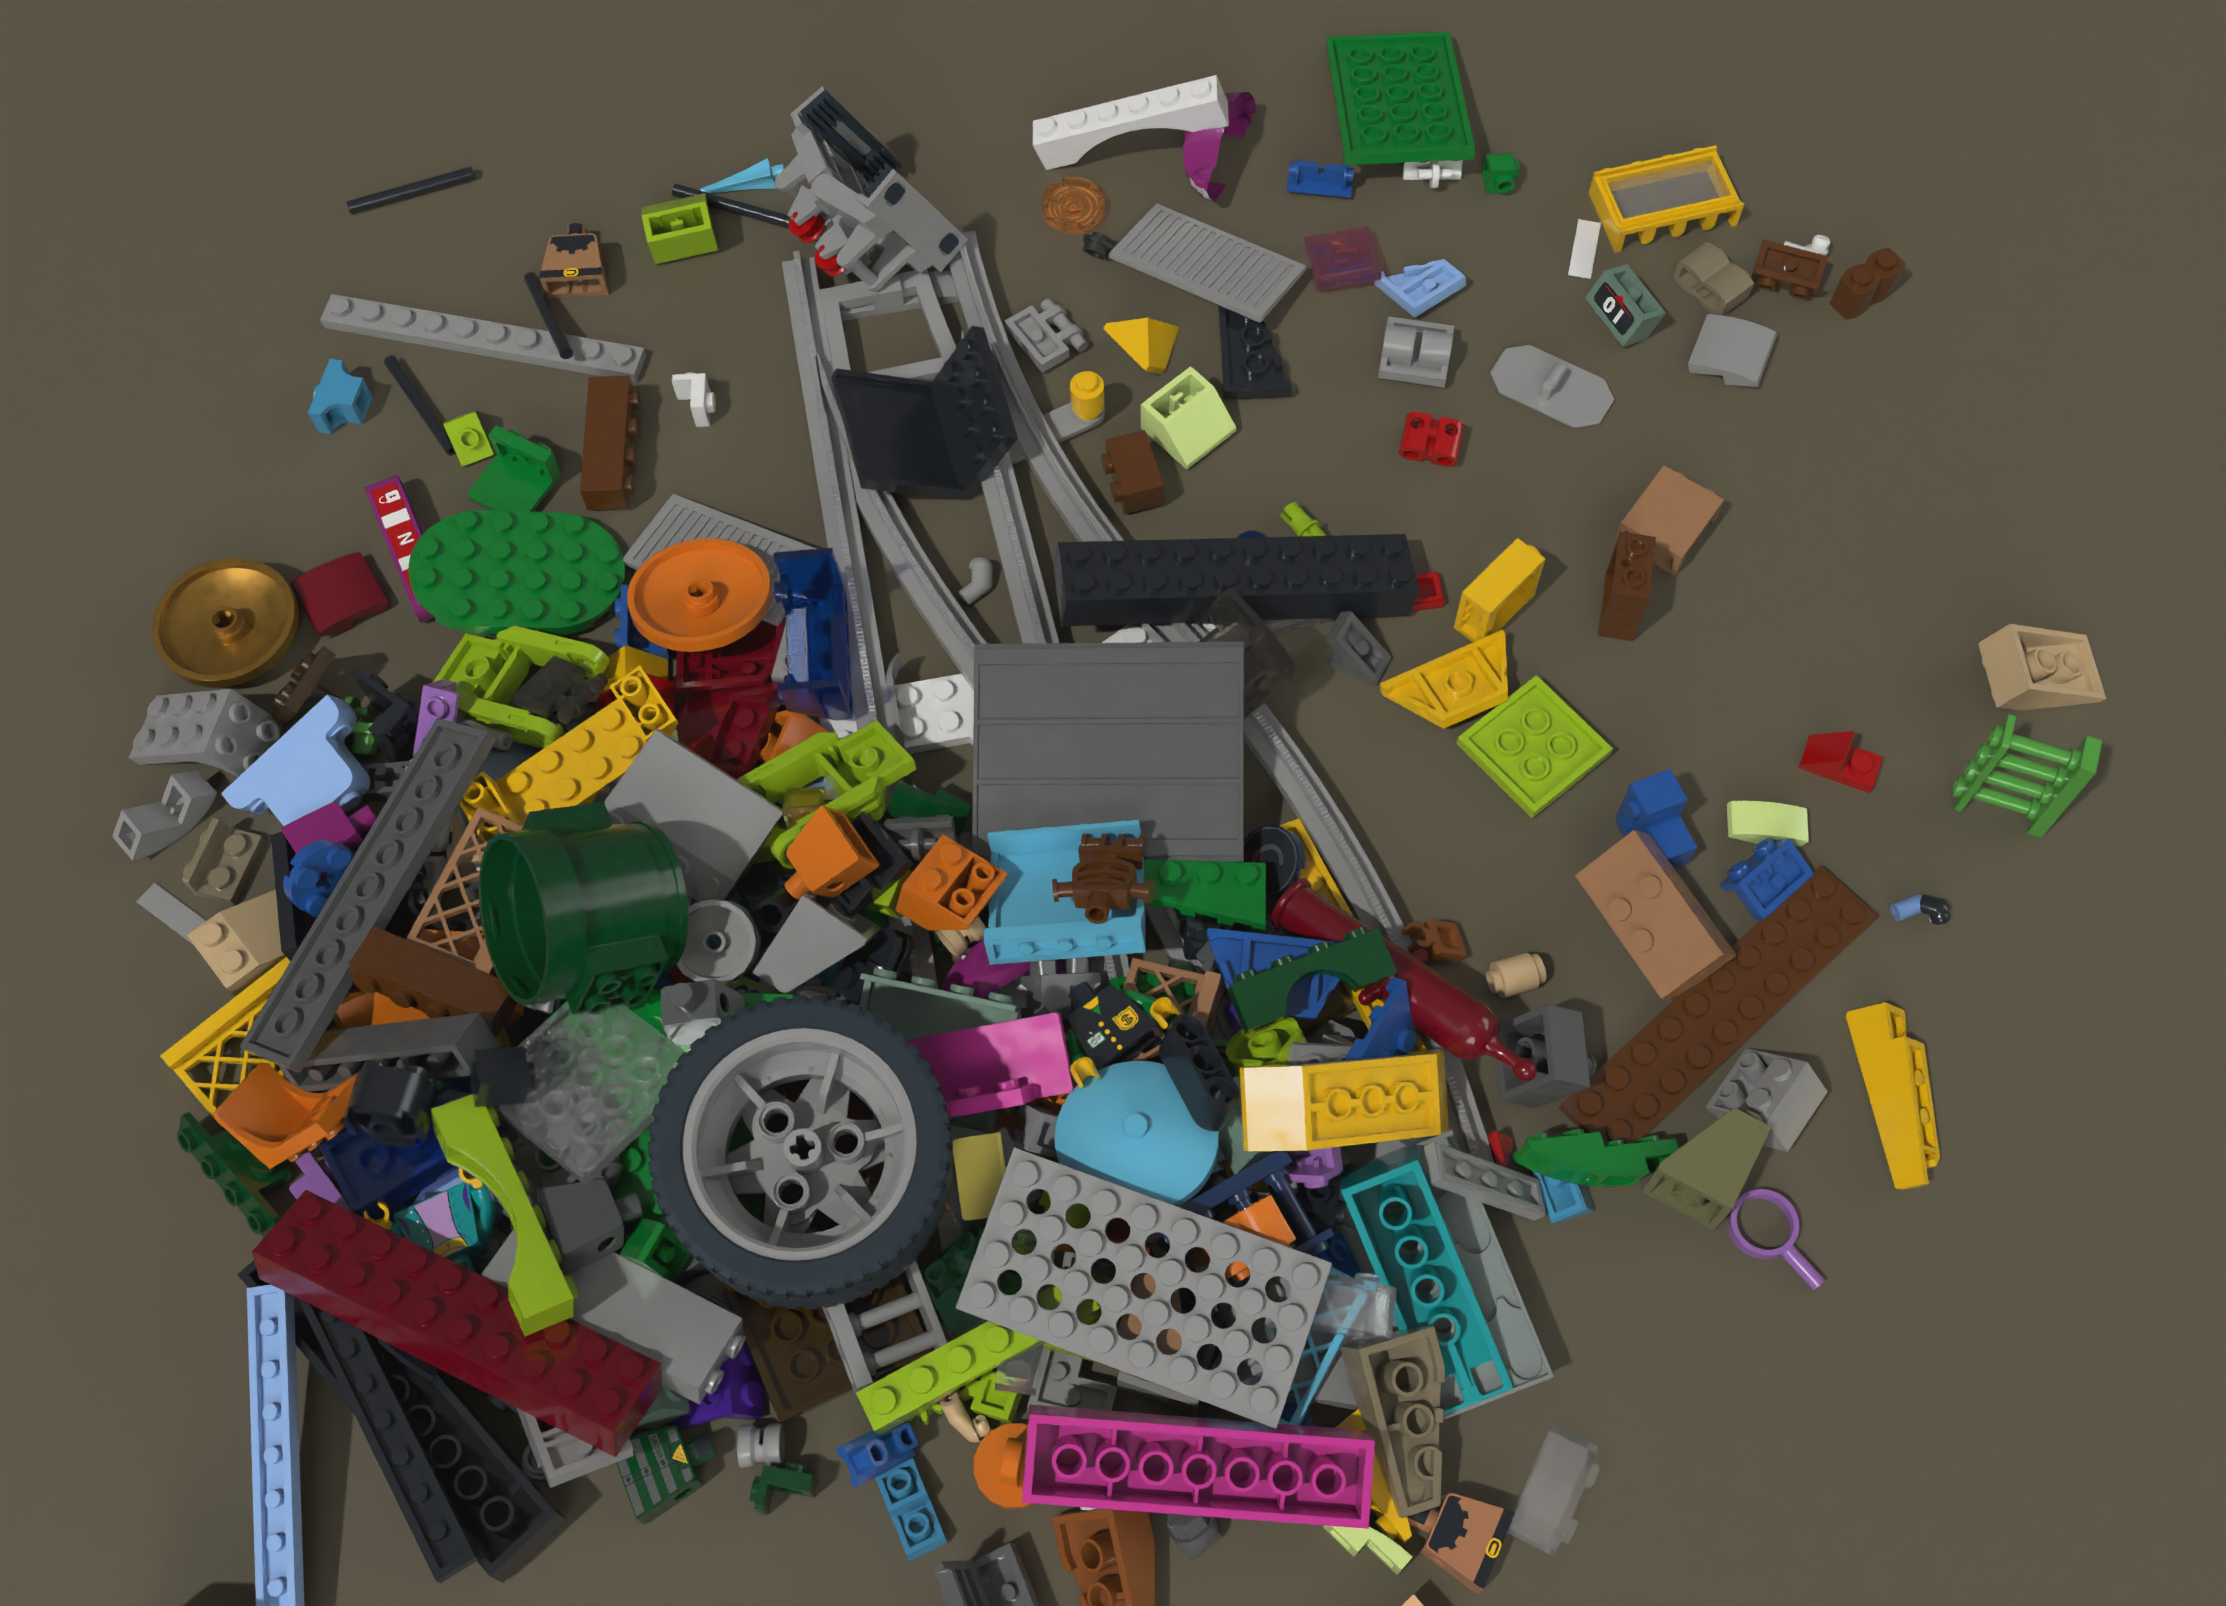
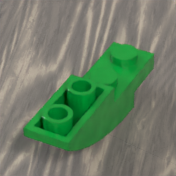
(1589, 1162)

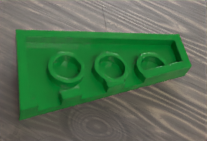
(1211, 888)

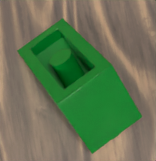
(656, 1249)

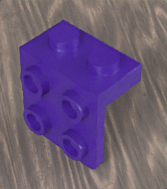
(737, 1396)

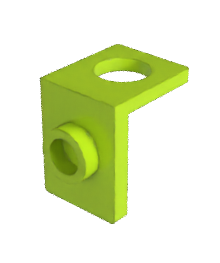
(468, 438)

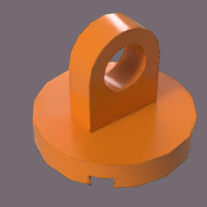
(1001, 1465)

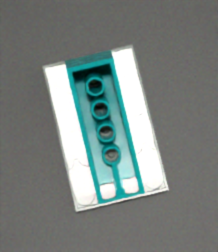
(1445, 1274)

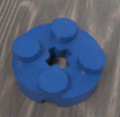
(308, 864)

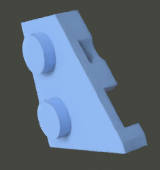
(1422, 285)

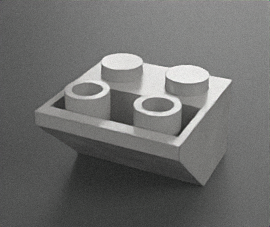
(1776, 1089)

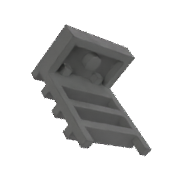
(987, 1581)

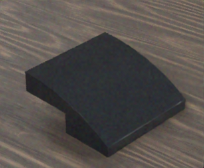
(892, 866)

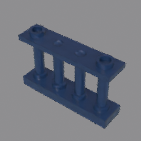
(1237, 1192)

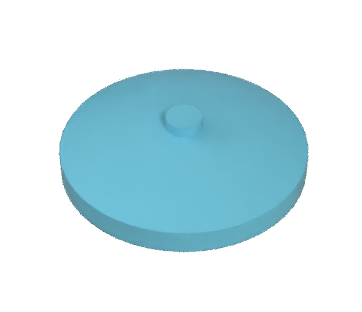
(1136, 1133)

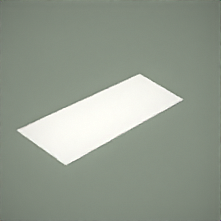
(1584, 249)

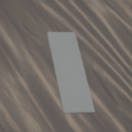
(170, 910)

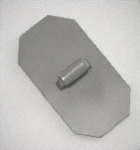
(1552, 386)

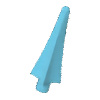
(755, 177)

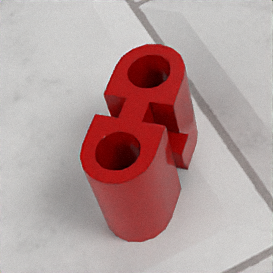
(1431, 439)

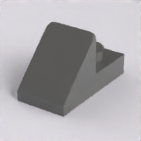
(1356, 649)

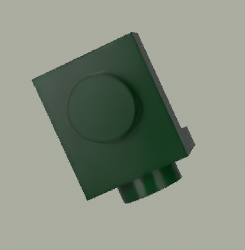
(790, 1479)

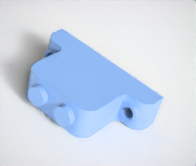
(305, 768)

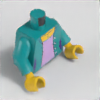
(450, 1222)

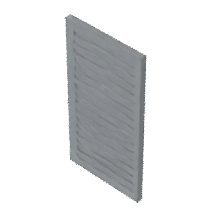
(1208, 262)
(688, 520)

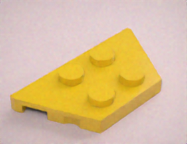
(1455, 683)

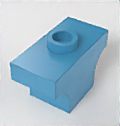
(339, 398)

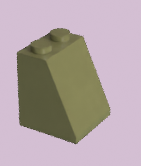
(1711, 1168)

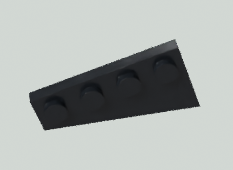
(1249, 359)

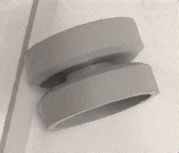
(739, 939)

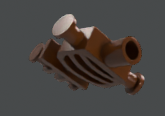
(1106, 876)

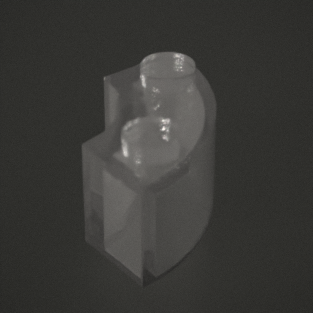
(1356, 1307)
(1553, 1490)

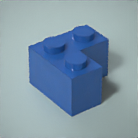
(1655, 808)

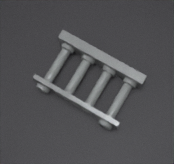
(847, 1327)

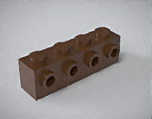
(609, 443)
(428, 980)

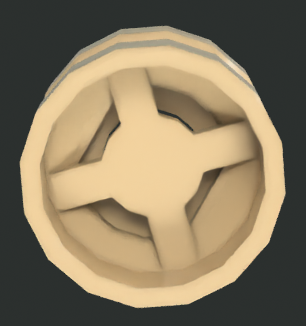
(957, 940)

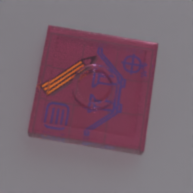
(1342, 258)

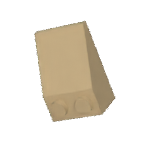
(2040, 668)
(241, 942)

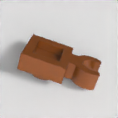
(1438, 938)

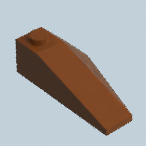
(1108, 1555)

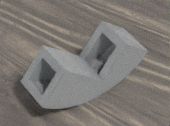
(159, 824)

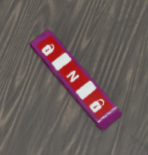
(398, 528)

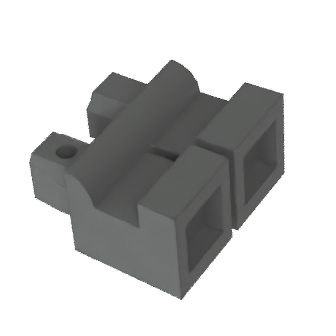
(1053, 989)

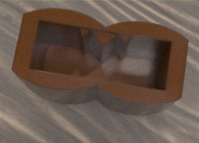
(1867, 283)

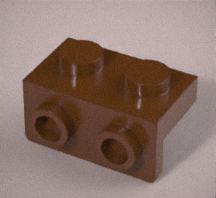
(1789, 269)

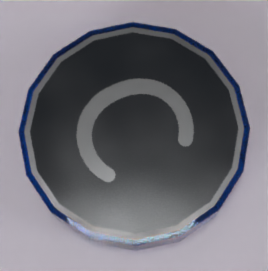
(1281, 853)

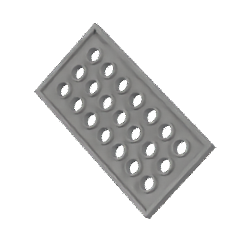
(1141, 1355)

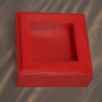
(1430, 592)

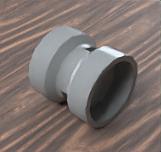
(761, 1445)

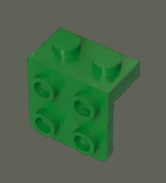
(517, 475)

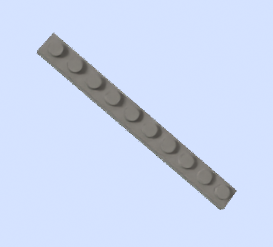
(480, 337)

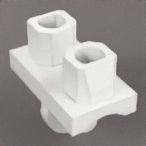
(1432, 171)

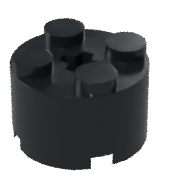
(391, 1104)

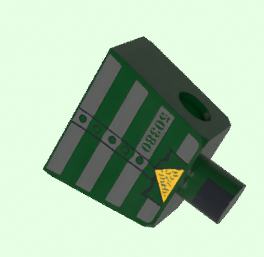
(663, 1470)

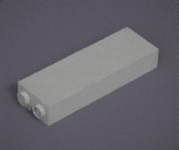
(648, 1316)

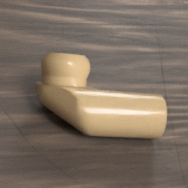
(958, 1417)

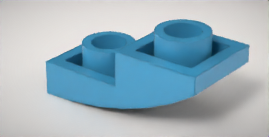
(911, 1509)

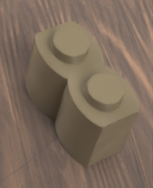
(1713, 279)

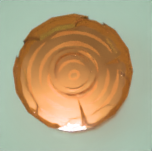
(1073, 205)

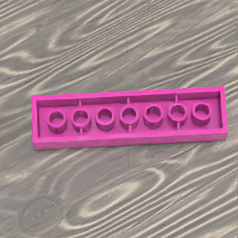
(1198, 1466)

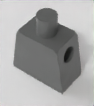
(695, 1007)
(585, 1221)

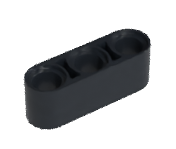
(1199, 1073)

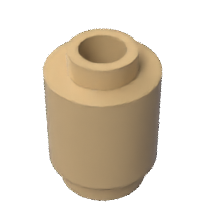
(1516, 975)

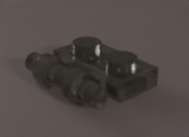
(551, 690)

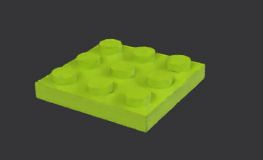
(1534, 746)

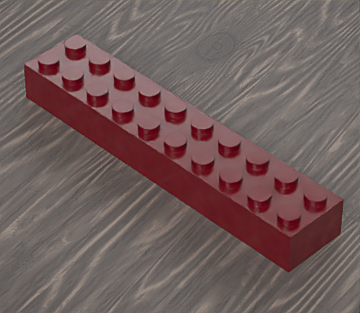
(457, 1322)

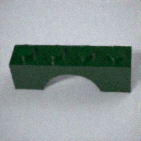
(1357, 962)

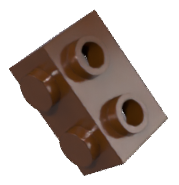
(1133, 471)

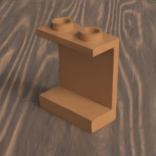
(1674, 513)

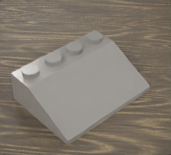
(702, 810)

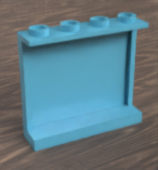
(1023, 913)

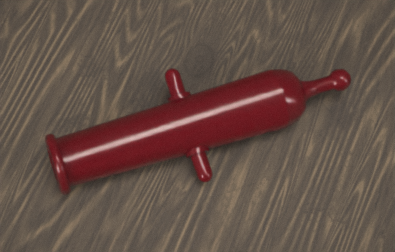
(1437, 1005)

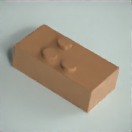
(1655, 915)

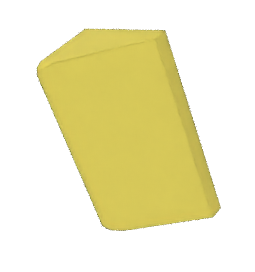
(978, 1173)

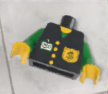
(1112, 1027)

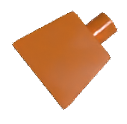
(828, 856)

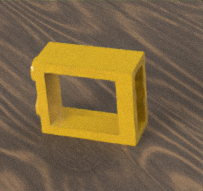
(1499, 591)

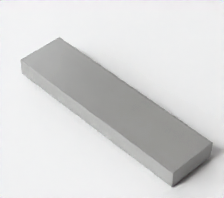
(1484, 1181)

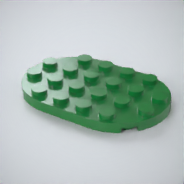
(516, 570)

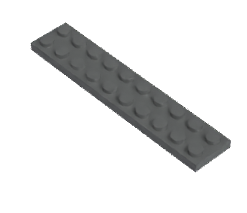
(367, 893)

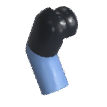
(1919, 903)

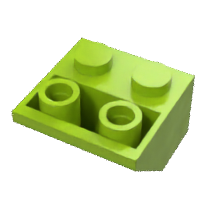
(679, 228)

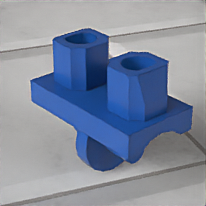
(875, 1453)

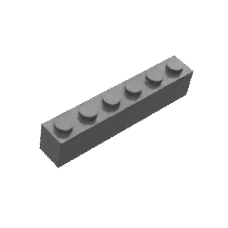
(437, 1044)

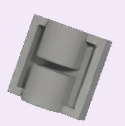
(1416, 352)

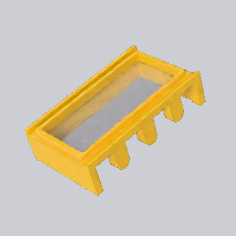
(1663, 194)

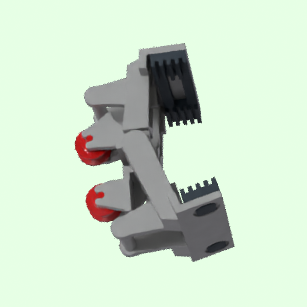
(859, 199)

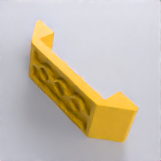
(577, 763)
(1344, 1102)

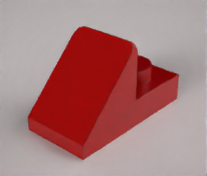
(1836, 759)

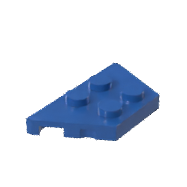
(1244, 951)

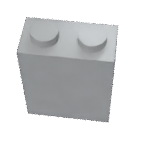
(811, 941)

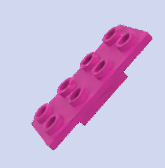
(999, 1063)

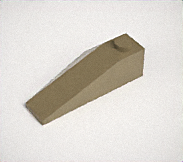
(1400, 1405)

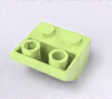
(1187, 418)

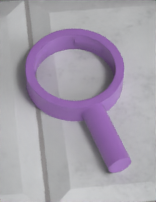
(1788, 1250)

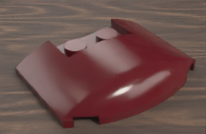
(738, 664)
(729, 725)

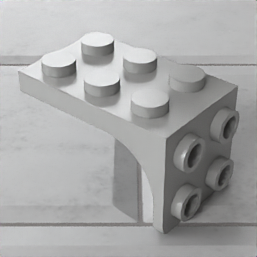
(207, 729)

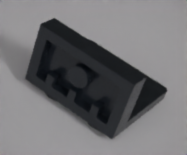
(396, 724)

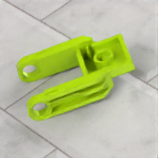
(493, 670)
(852, 766)

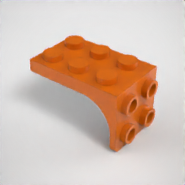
(280, 1119)

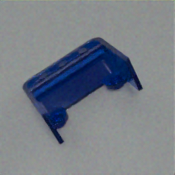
(815, 634)

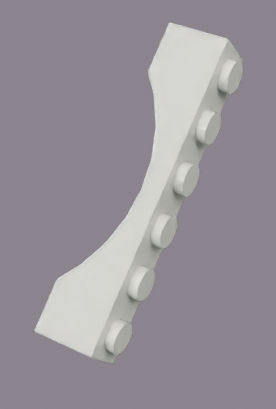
(1185, 106)

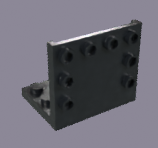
(924, 433)

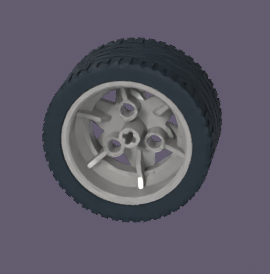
(733, 1077)

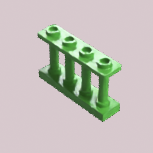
(2049, 798)

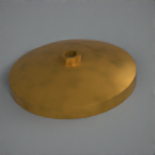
(225, 622)

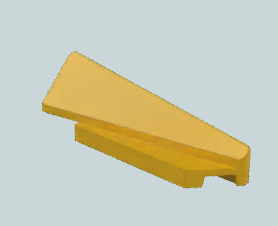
(1898, 1091)

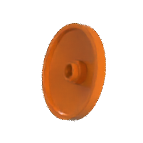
(699, 594)

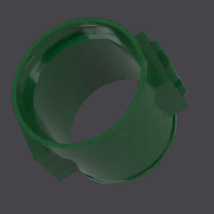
(582, 908)

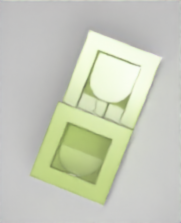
(1763, 820)
(1386, 1549)

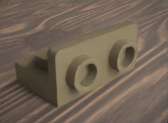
(222, 862)

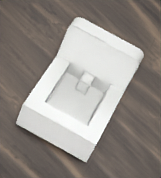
(696, 388)

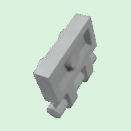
(1039, 340)

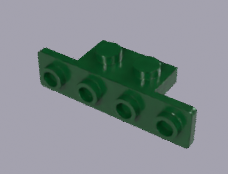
(235, 1171)

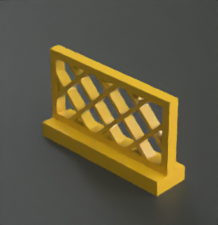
(220, 1028)

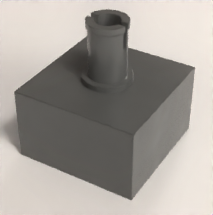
(1557, 1045)

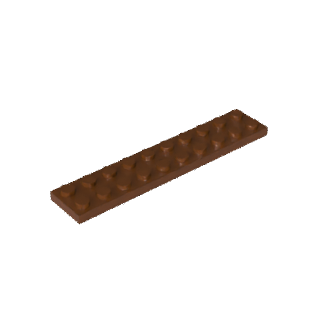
(1721, 1012)

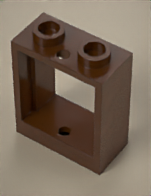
(1626, 586)

